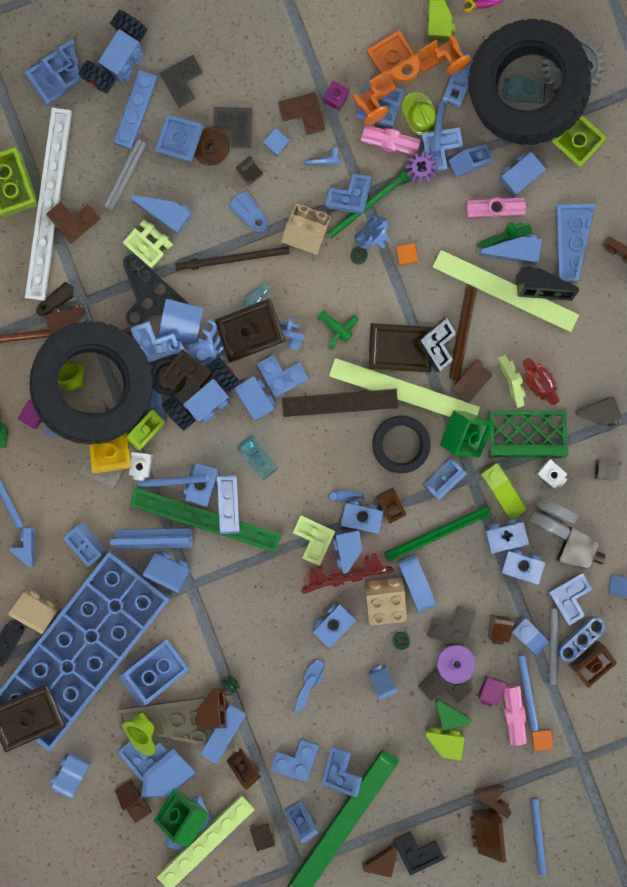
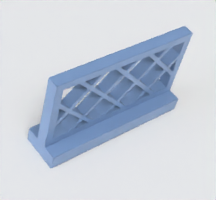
(153, 538)

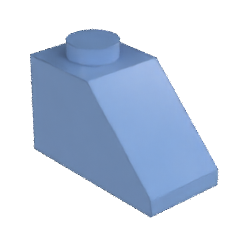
(471, 160)
(529, 635)
(382, 681)

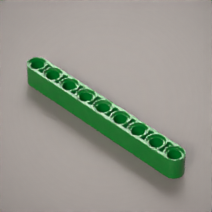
(344, 821)

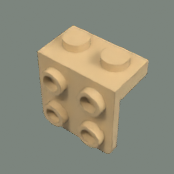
(386, 601)

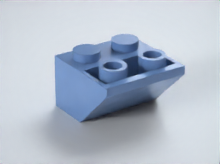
(349, 548)

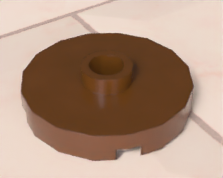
(209, 137)

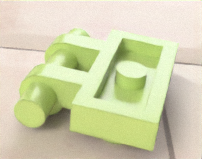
(143, 248)

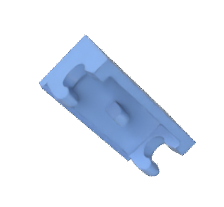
(444, 479)
(85, 544)

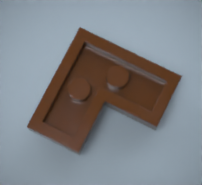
(305, 107)
(72, 226)

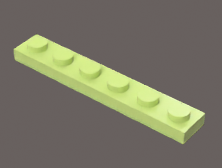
(205, 842)

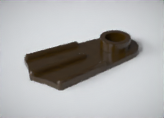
(55, 299)

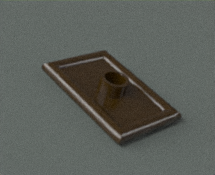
(250, 330)
(397, 348)
(29, 718)

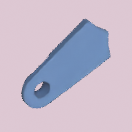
(248, 211)

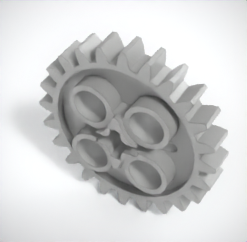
(555, 75)

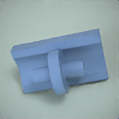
(295, 338)

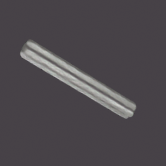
(124, 174)

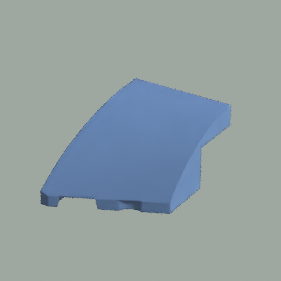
(55, 73)

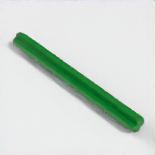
(437, 533)

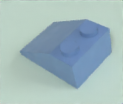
(153, 673)

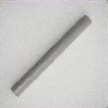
(553, 645)

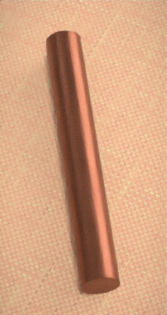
(24, 336)

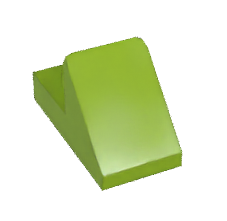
(145, 429)

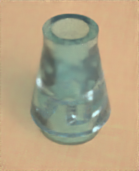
(257, 295)

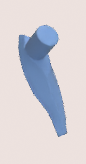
(327, 160)
(345, 495)

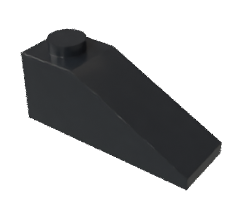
(541, 284)

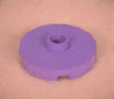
(446, 660)

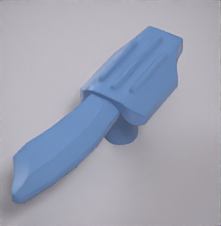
(312, 677)

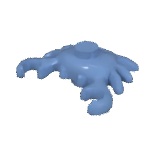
(204, 349)

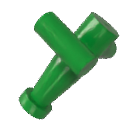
(341, 331)

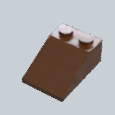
(488, 834)

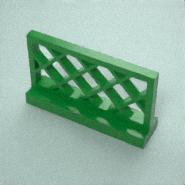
(532, 450)

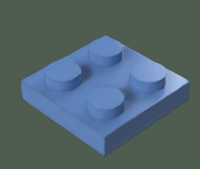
(179, 138)

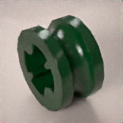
(358, 261)
(400, 635)
(231, 683)

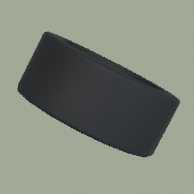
(156, 386)

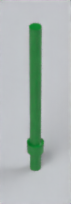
(402, 177)

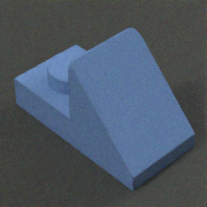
(26, 552)
(301, 822)

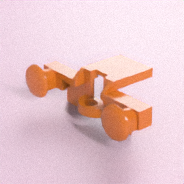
(393, 57)

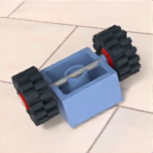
(119, 56)
(205, 400)

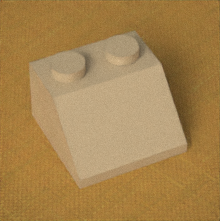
(34, 611)

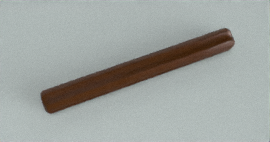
(462, 334)

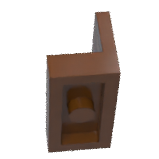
(471, 381)

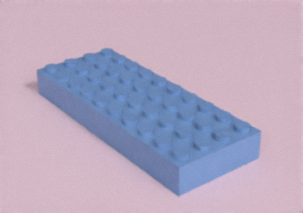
(88, 639)

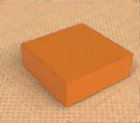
(406, 254)
(542, 740)

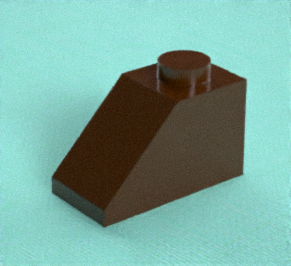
(500, 629)
(212, 711)

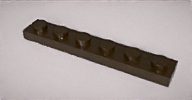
(340, 402)

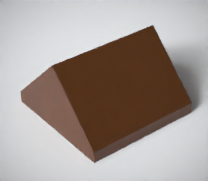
(593, 664)

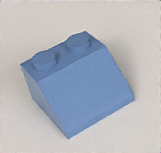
(167, 571)

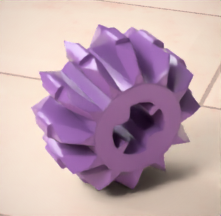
(415, 170)

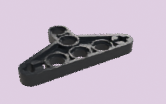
(147, 290)

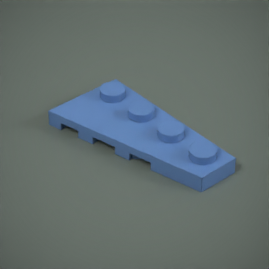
(572, 233)

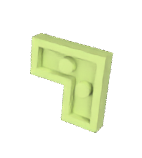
(513, 379)
(319, 538)

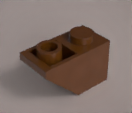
(60, 319)

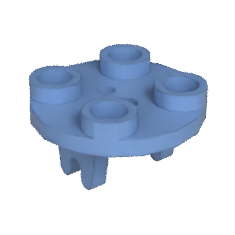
(373, 233)

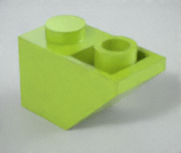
(447, 744)

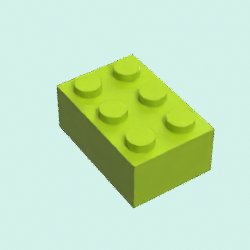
(15, 184)

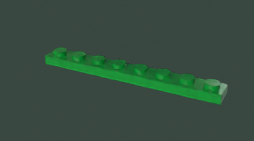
(202, 519)

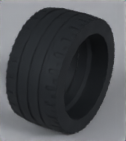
(420, 458)

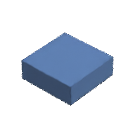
(276, 142)

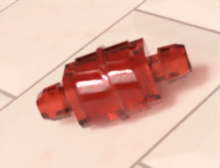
(535, 384)

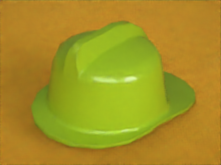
(419, 113)
(71, 376)
(140, 734)

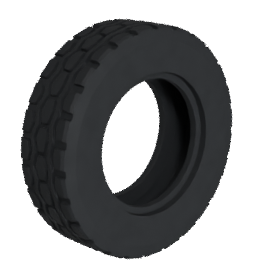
(516, 41)
(90, 338)

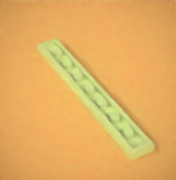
(504, 291)
(405, 391)

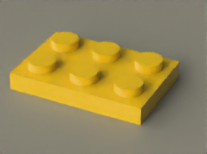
(110, 455)

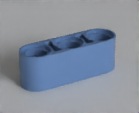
(417, 583)
(590, 637)

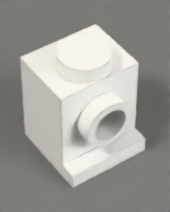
(145, 460)
(545, 471)

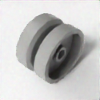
(553, 518)

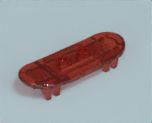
(339, 578)

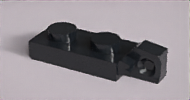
(9, 638)

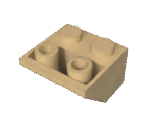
(306, 228)

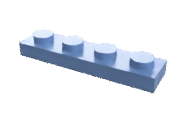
(135, 109)

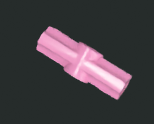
(390, 140)
(508, 207)
(514, 715)

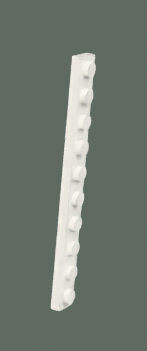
(48, 198)

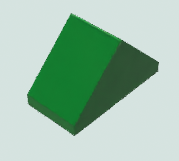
(450, 716)

